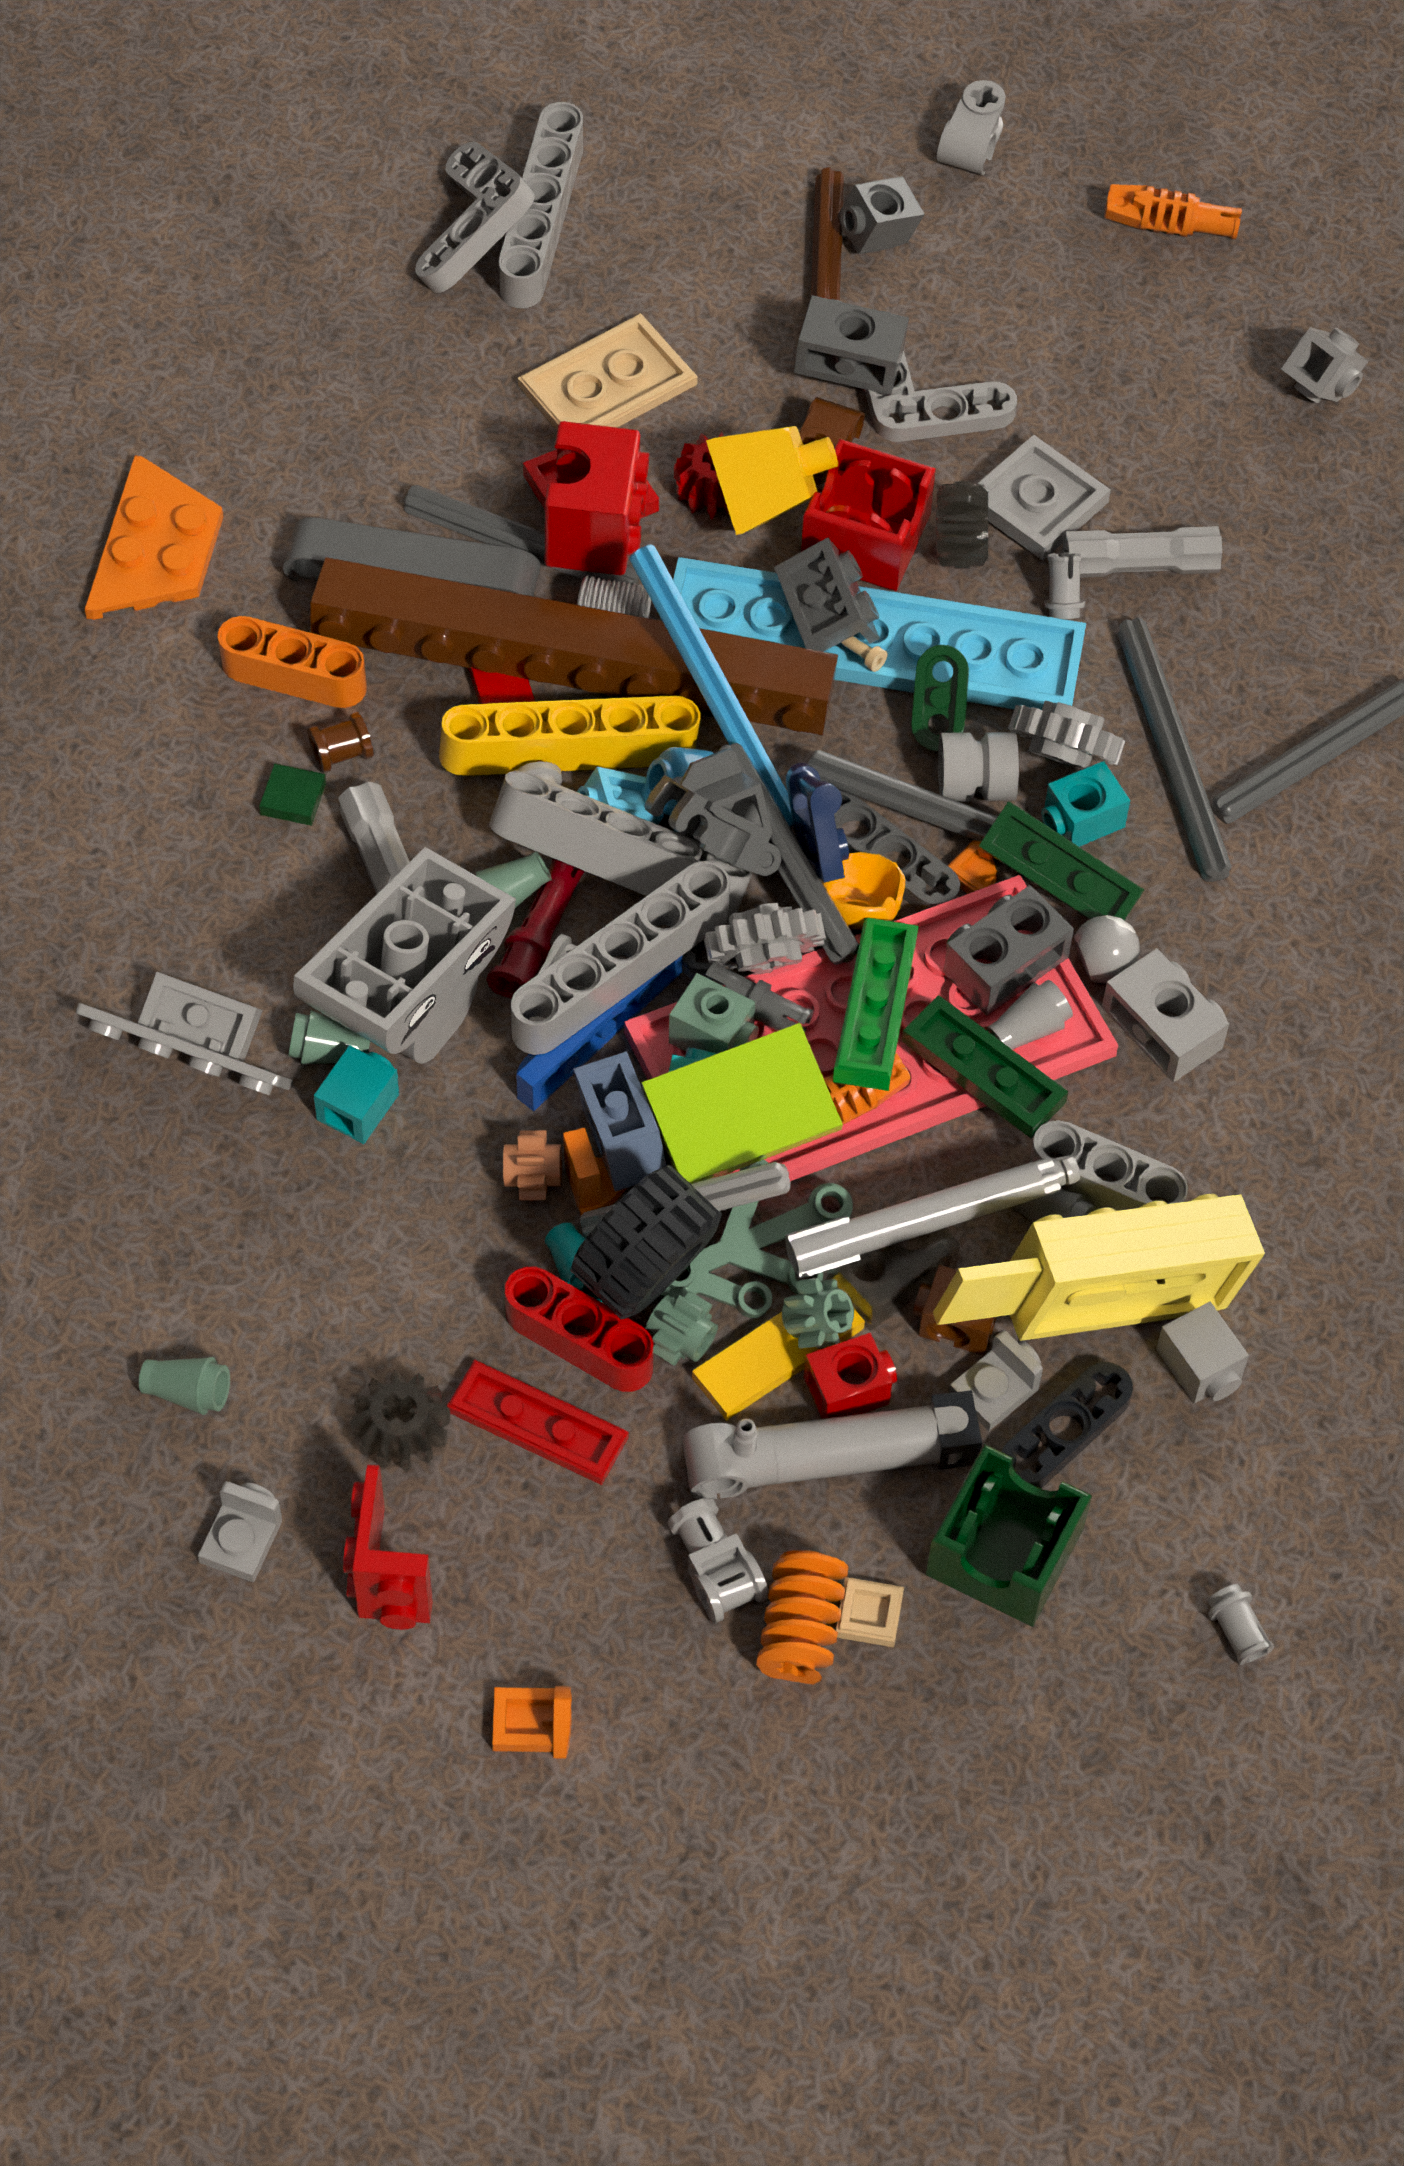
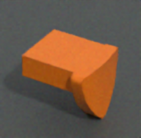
(587, 1173)
(532, 1720)

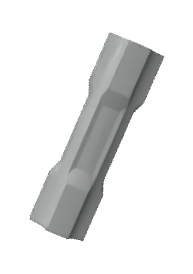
(1181, 551)
(373, 831)

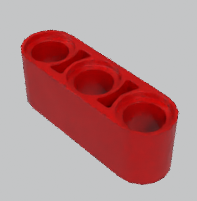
(569, 1307)

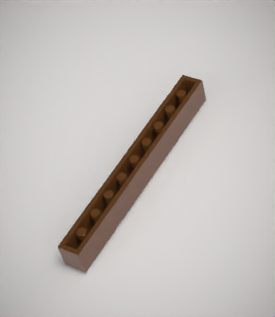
(562, 643)

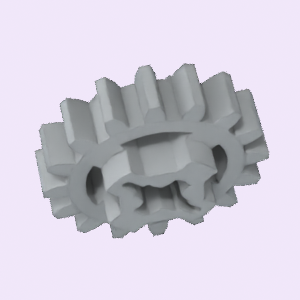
(1066, 734)
(765, 938)

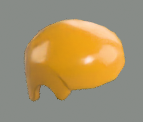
(870, 889)

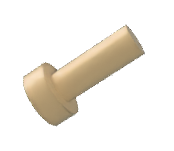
(874, 657)

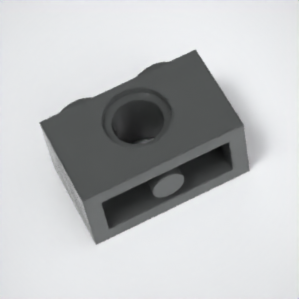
(851, 345)

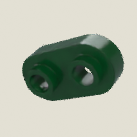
(939, 697)

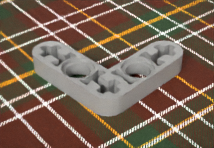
(482, 223)
(907, 401)

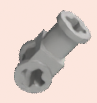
(718, 1564)

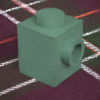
(711, 1018)

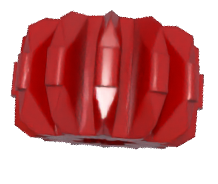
(698, 478)

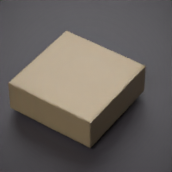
(870, 1612)

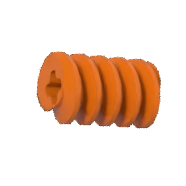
(799, 1615)

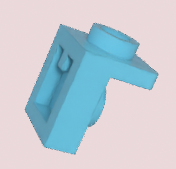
(620, 791)

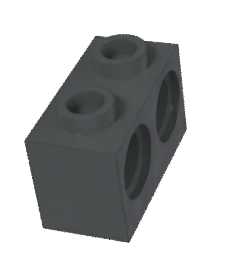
(1015, 956)

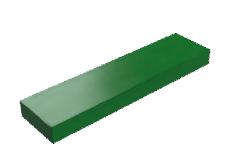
(875, 1004)

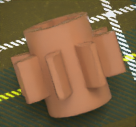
(532, 1165)

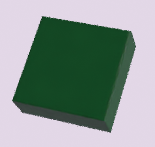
(292, 794)

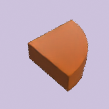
(974, 868)

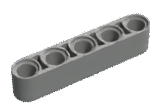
(551, 175)
(600, 837)
(611, 978)

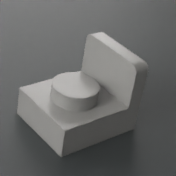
(1001, 1379)
(242, 1530)

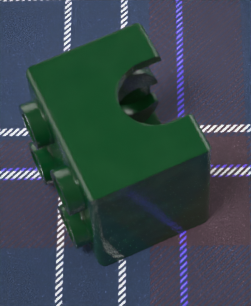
(1007, 1537)

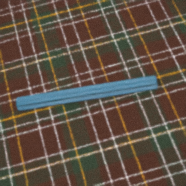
(706, 669)

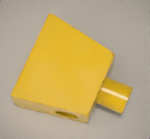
(767, 473)

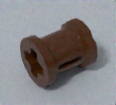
(340, 742)

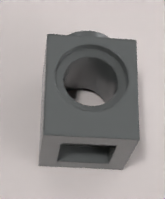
(880, 215)

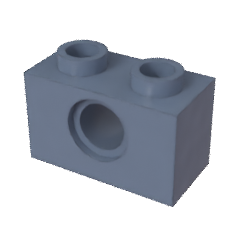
(620, 1120)

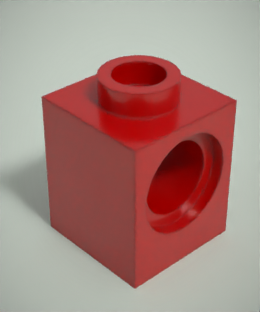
(856, 1356)

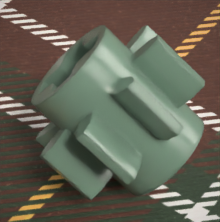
(817, 1313)
(682, 1328)

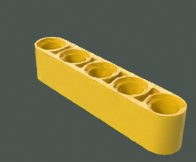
(565, 733)

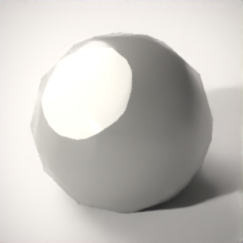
(1106, 947)

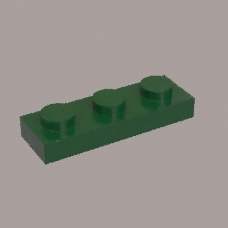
(1059, 865)
(984, 1066)

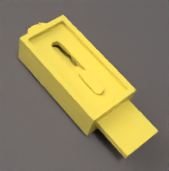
(1112, 1268)

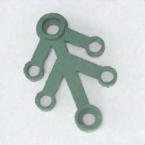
(743, 1249)

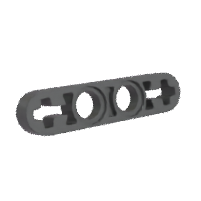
(885, 838)

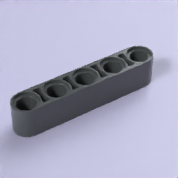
(409, 552)

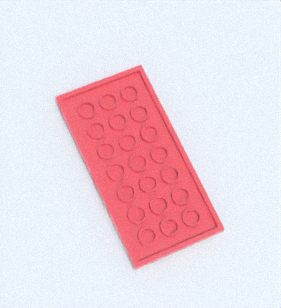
(931, 1094)

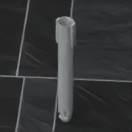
(845, 1239)

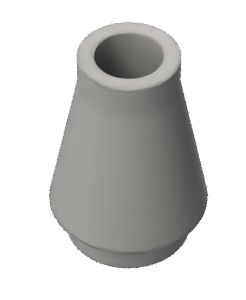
(1032, 1016)

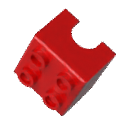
(597, 498)
(873, 509)

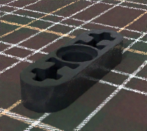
(1083, 1388)

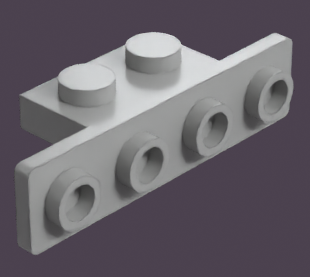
(194, 1022)

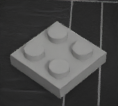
(1041, 496)

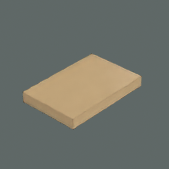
(609, 377)

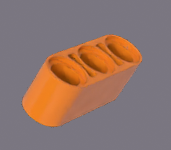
(264, 654)

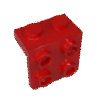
(383, 1582)

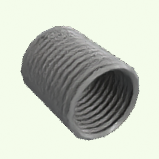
(614, 596)

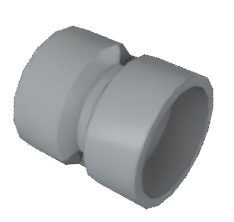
(978, 766)

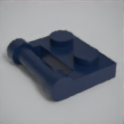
(814, 823)

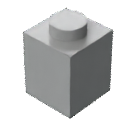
(1203, 1354)

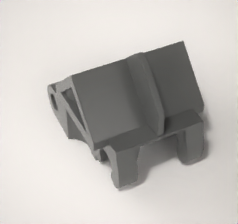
(720, 811)

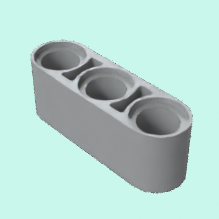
(1136, 1173)

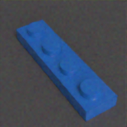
(544, 1073)

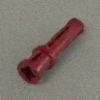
(530, 943)

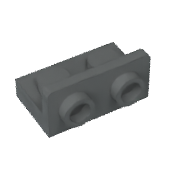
(826, 596)

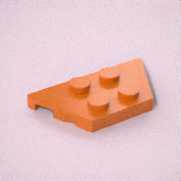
(155, 543)

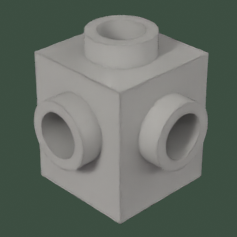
(1325, 365)

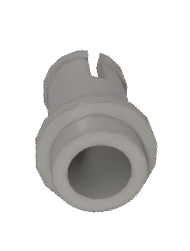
(1064, 586)
(1239, 1623)

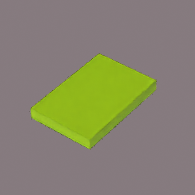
(742, 1105)

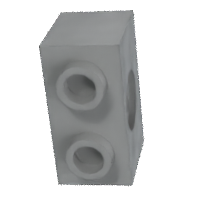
(1172, 1043)

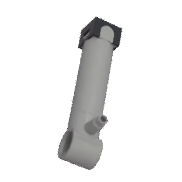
(747, 1456)

